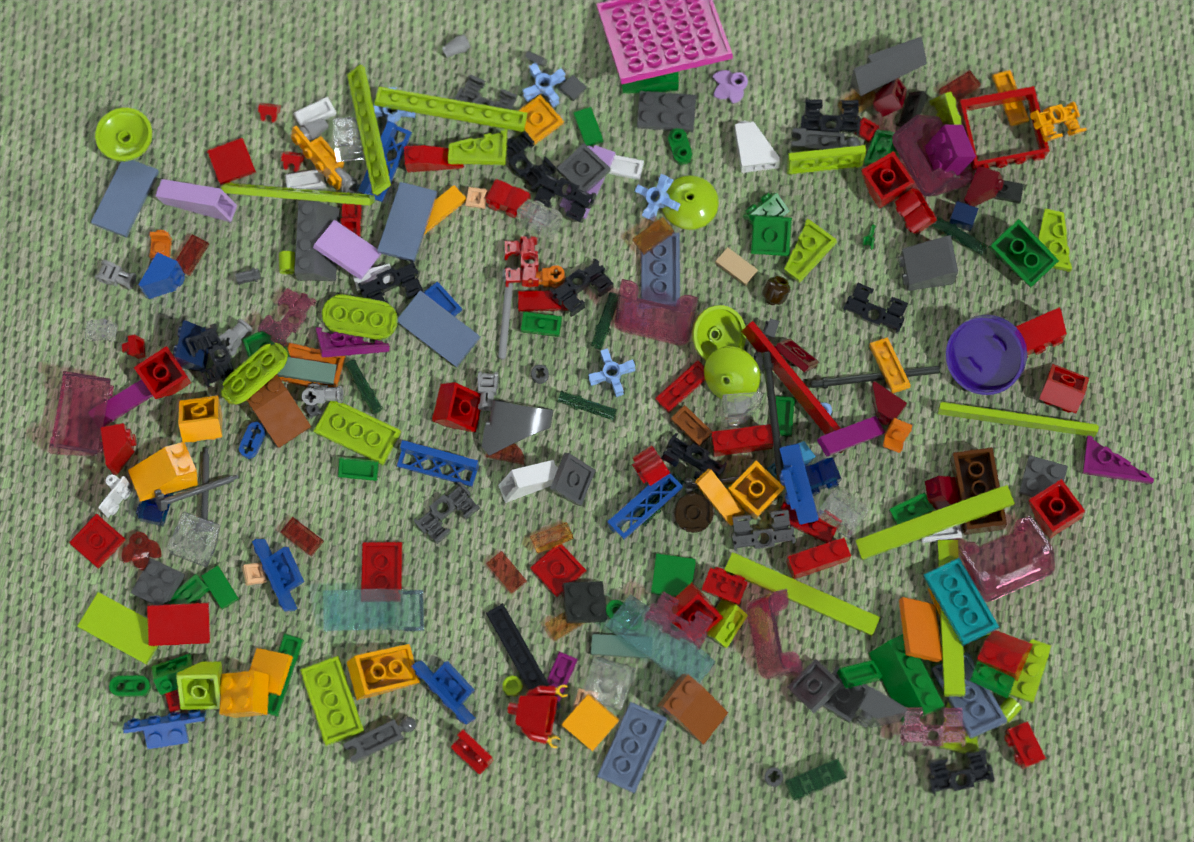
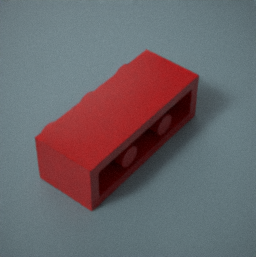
(742, 440)
(818, 558)

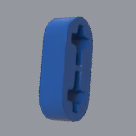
(248, 438)

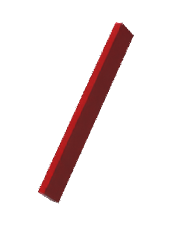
(791, 380)

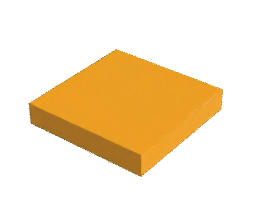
(540, 119)
(275, 665)
(590, 722)

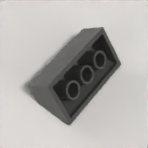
(312, 222)

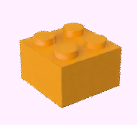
(200, 419)
(756, 490)
(244, 694)

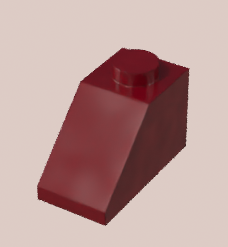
(890, 97)
(984, 186)
(886, 404)
(942, 491)

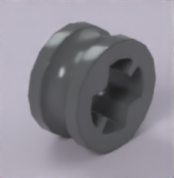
(534, 376)
(769, 772)

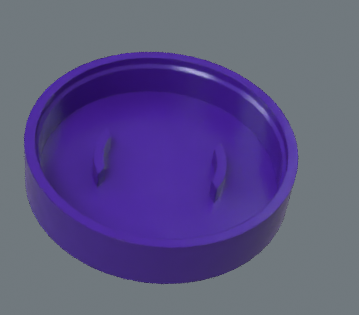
(986, 354)

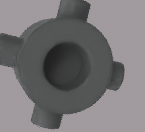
(313, 410)

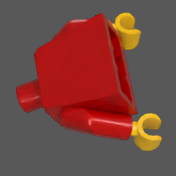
(537, 712)

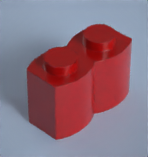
(506, 198)
(915, 211)
(649, 466)

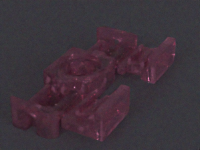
(284, 329)
(691, 633)
(951, 733)

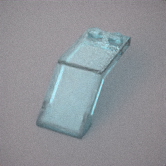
(373, 609)
(667, 652)

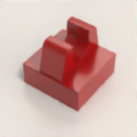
(269, 109)
(292, 157)
(134, 347)

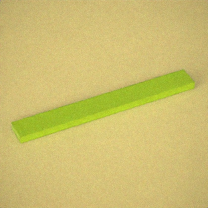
(451, 109)
(368, 130)
(300, 194)
(1018, 419)
(935, 522)
(803, 594)
(951, 646)

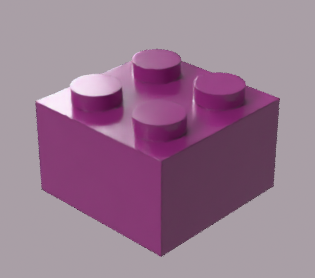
(950, 149)

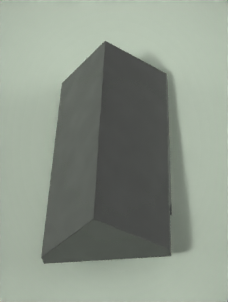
(888, 65)

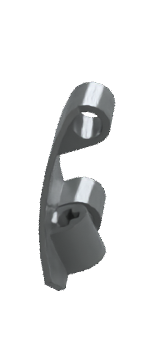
(513, 423)

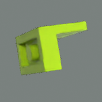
(727, 628)

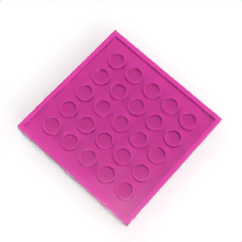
(662, 36)

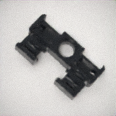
(846, 124)
(515, 154)
(578, 197)
(407, 273)
(568, 291)
(890, 319)
(222, 365)
(678, 449)
(977, 773)

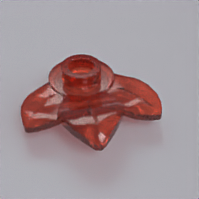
(140, 553)

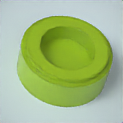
(512, 686)

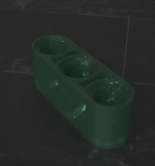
(815, 779)

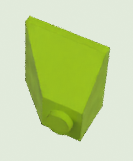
(200, 686)

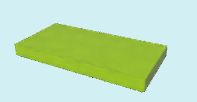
(826, 159)
(357, 431)
(118, 627)
(332, 700)

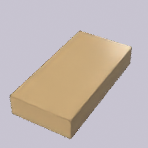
(736, 266)

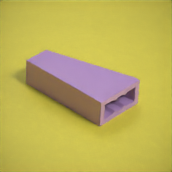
(197, 199)

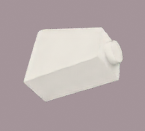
(754, 149)
(527, 480)

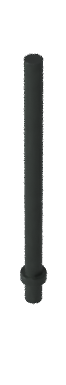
(767, 366)
(824, 382)

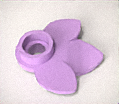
(728, 88)

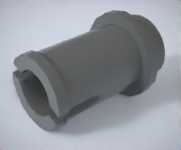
(248, 276)

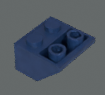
(182, 351)

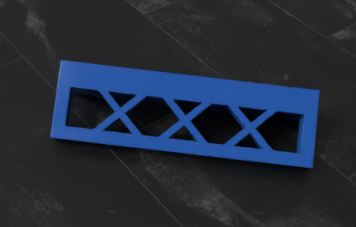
(387, 139)
(442, 457)
(641, 501)

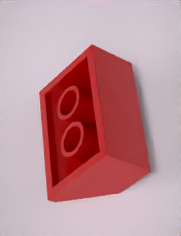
(1043, 331)

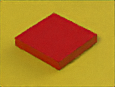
(231, 161)
(97, 541)
(556, 568)

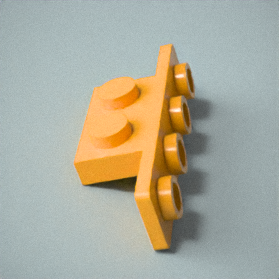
(321, 155)

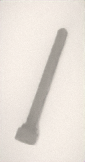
(505, 318)

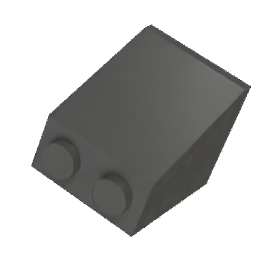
(929, 264)

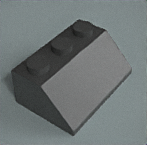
(878, 710)

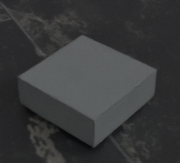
(536, 58)
(573, 88)

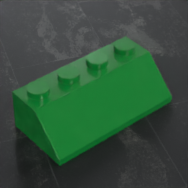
(906, 677)

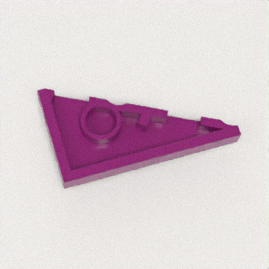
(344, 344)
(1104, 463)

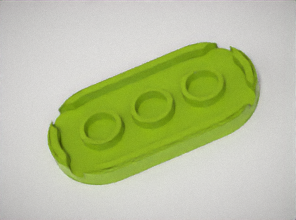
(360, 317)
(254, 373)

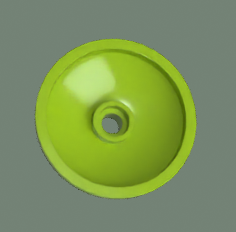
(119, 125)
(695, 212)
(727, 328)
(737, 367)

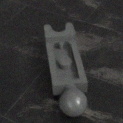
(820, 140)
(379, 738)

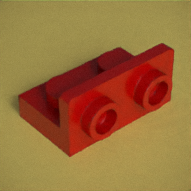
(724, 585)
(1024, 745)
(472, 752)

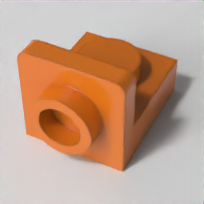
(160, 242)
(896, 435)

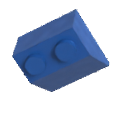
(161, 277)

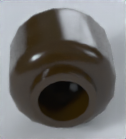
(776, 290)

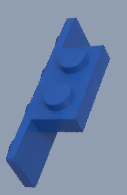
(797, 484)
(281, 572)
(449, 687)
(166, 729)

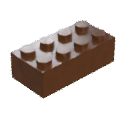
(975, 475)

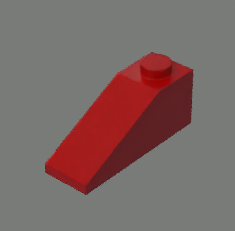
(428, 158)

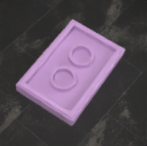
(347, 249)

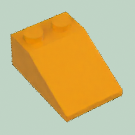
(167, 470)
(382, 671)

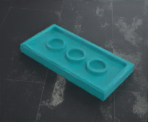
(961, 601)

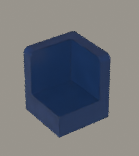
(964, 216)

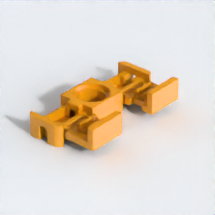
(1047, 120)

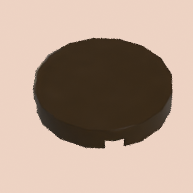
(693, 512)

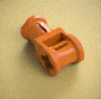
(547, 276)

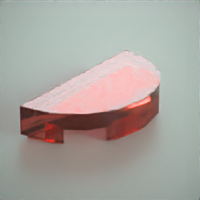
(509, 454)

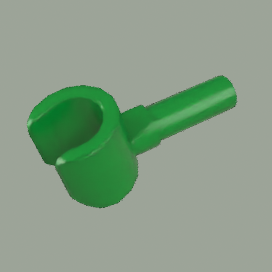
(869, 240)

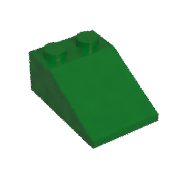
(662, 83)
(1023, 253)

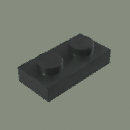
(913, 106)

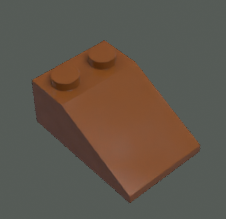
(278, 412)
(693, 708)

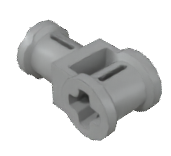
(114, 275)
(233, 337)
(487, 387)
(323, 394)

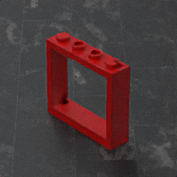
(1006, 97)

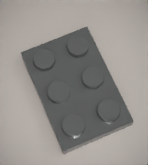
(666, 111)

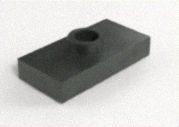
(1010, 192)

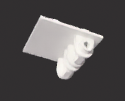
(119, 490)

